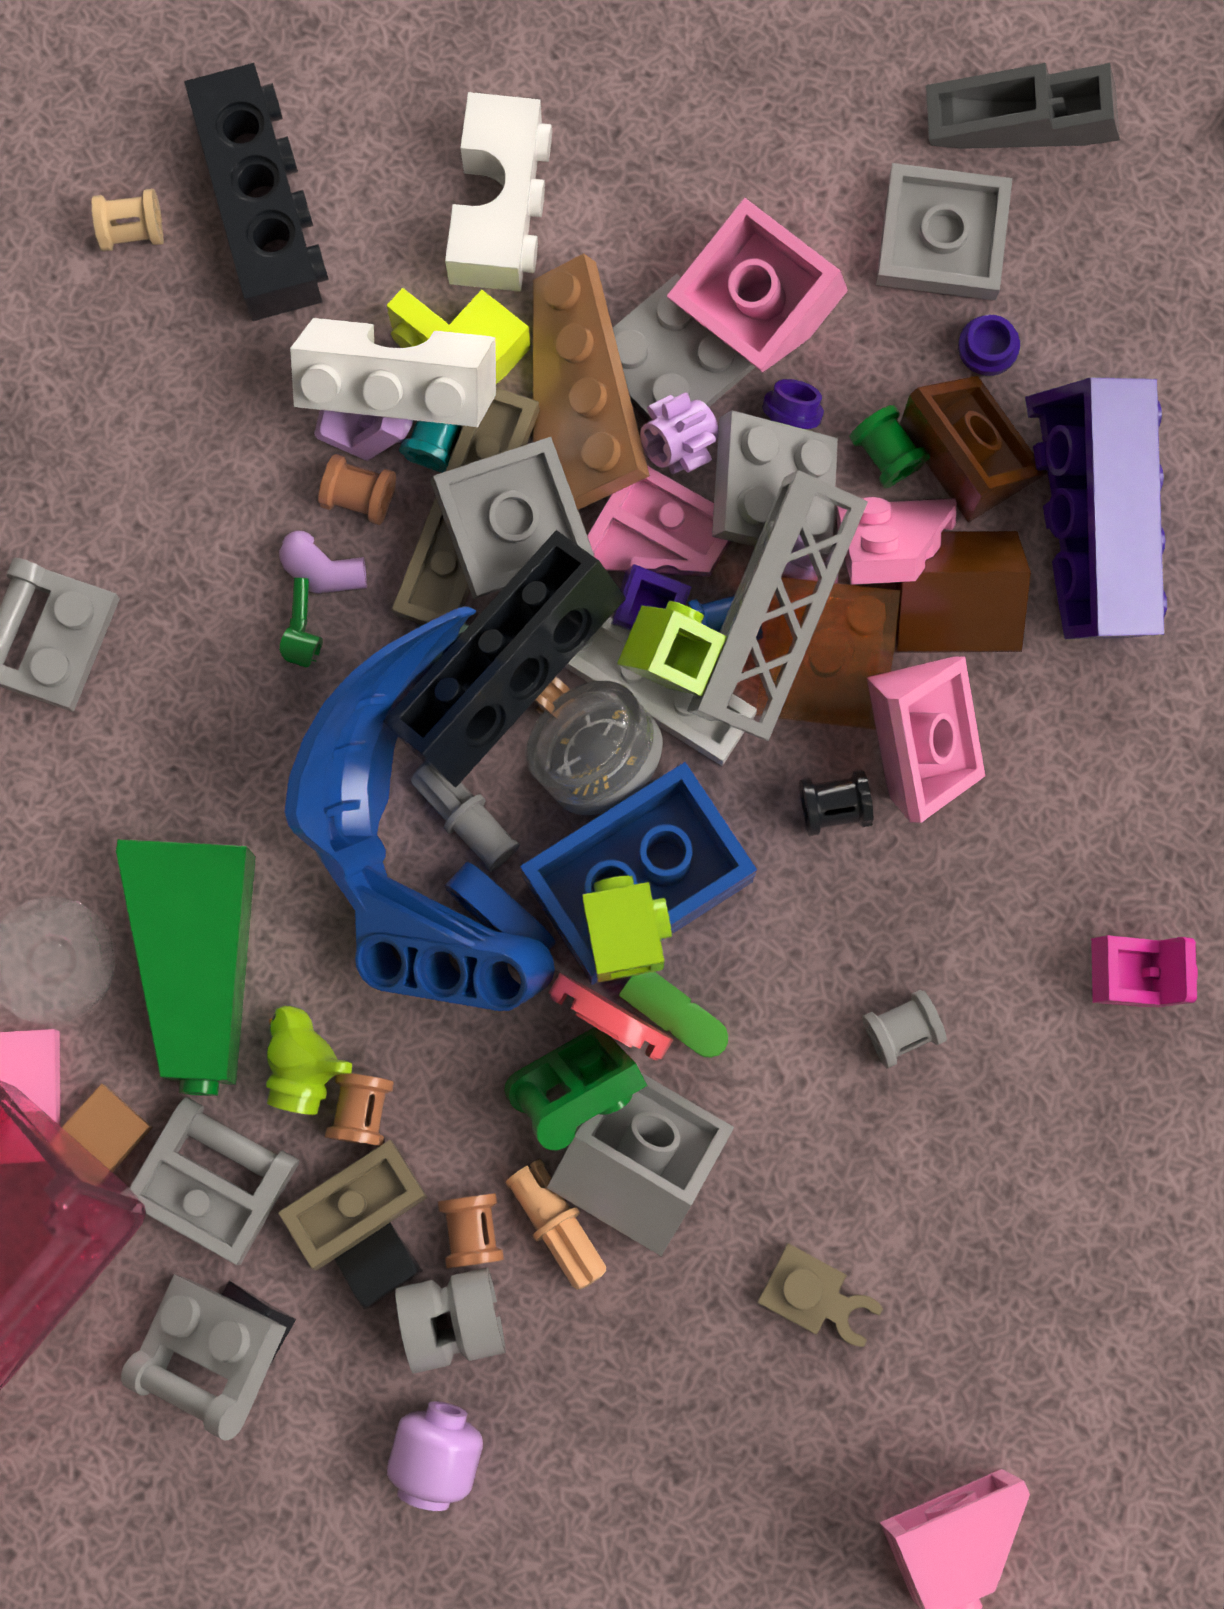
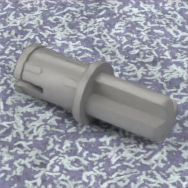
(466, 817)

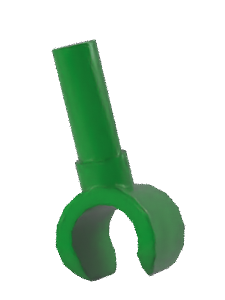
(297, 644)

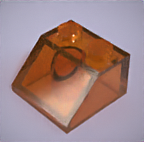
(847, 646)

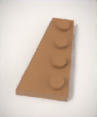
(583, 384)

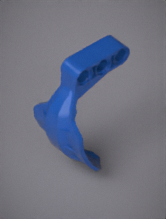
(336, 809)

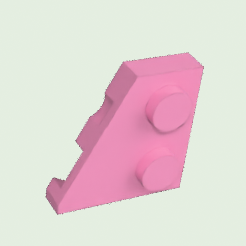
(658, 529)
(896, 538)

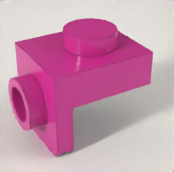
(1143, 971)

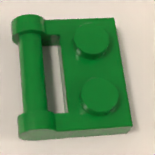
(593, 1074)

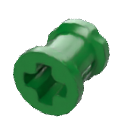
(889, 446)

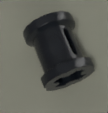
(836, 802)

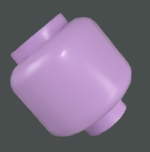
(434, 1457)

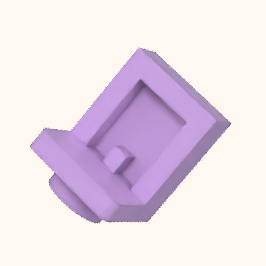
(359, 433)

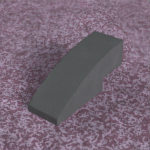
(1024, 109)

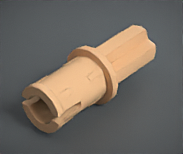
(557, 1225)

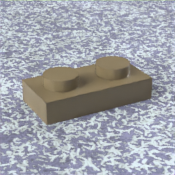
(352, 1205)

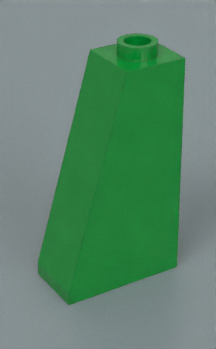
(191, 950)

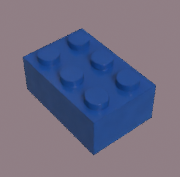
(659, 837)

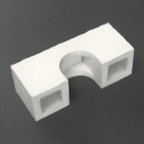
(491, 241)
(437, 381)

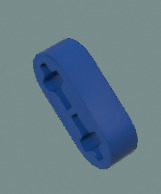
(493, 905)

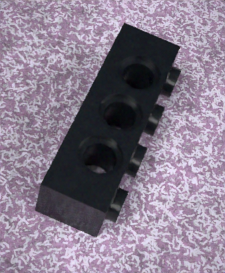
(224, 109)
(505, 658)

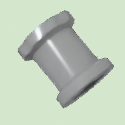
(904, 1028)

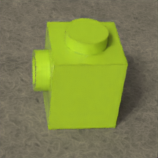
(672, 648)
(625, 928)

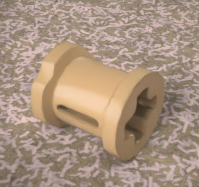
(110, 232)

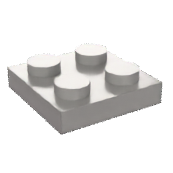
(944, 231)
(673, 354)
(751, 467)
(506, 511)

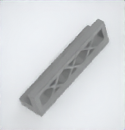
(755, 594)

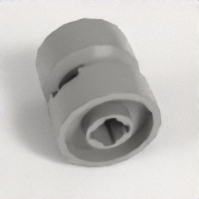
(475, 1326)

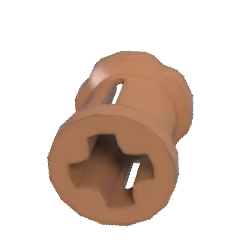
(356, 489)
(359, 1109)
(470, 1230)

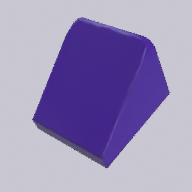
(646, 589)

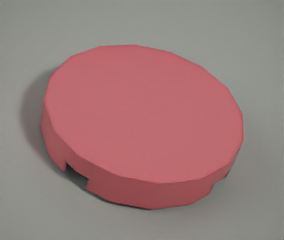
(610, 1017)

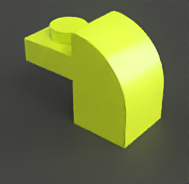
(483, 316)

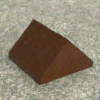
(969, 444)
(967, 596)

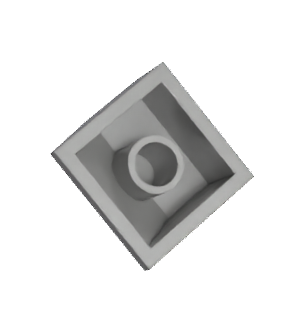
(642, 1164)

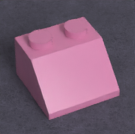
(759, 287)
(958, 1542)

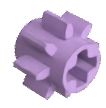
(679, 433)

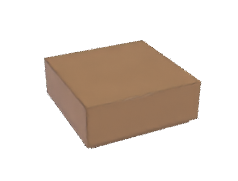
(107, 1127)

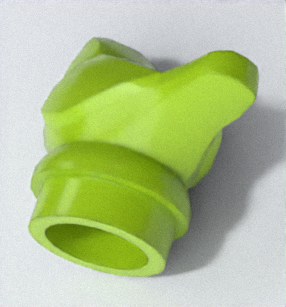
(299, 1063)

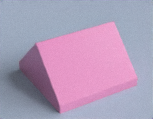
(926, 735)

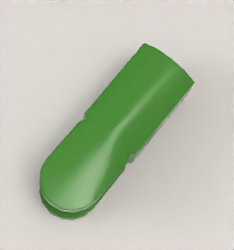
(676, 1013)

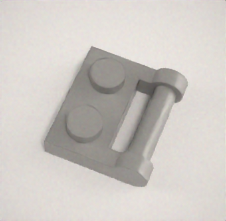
(64, 637)
(199, 1200)
(214, 1335)

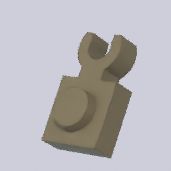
(808, 1293)

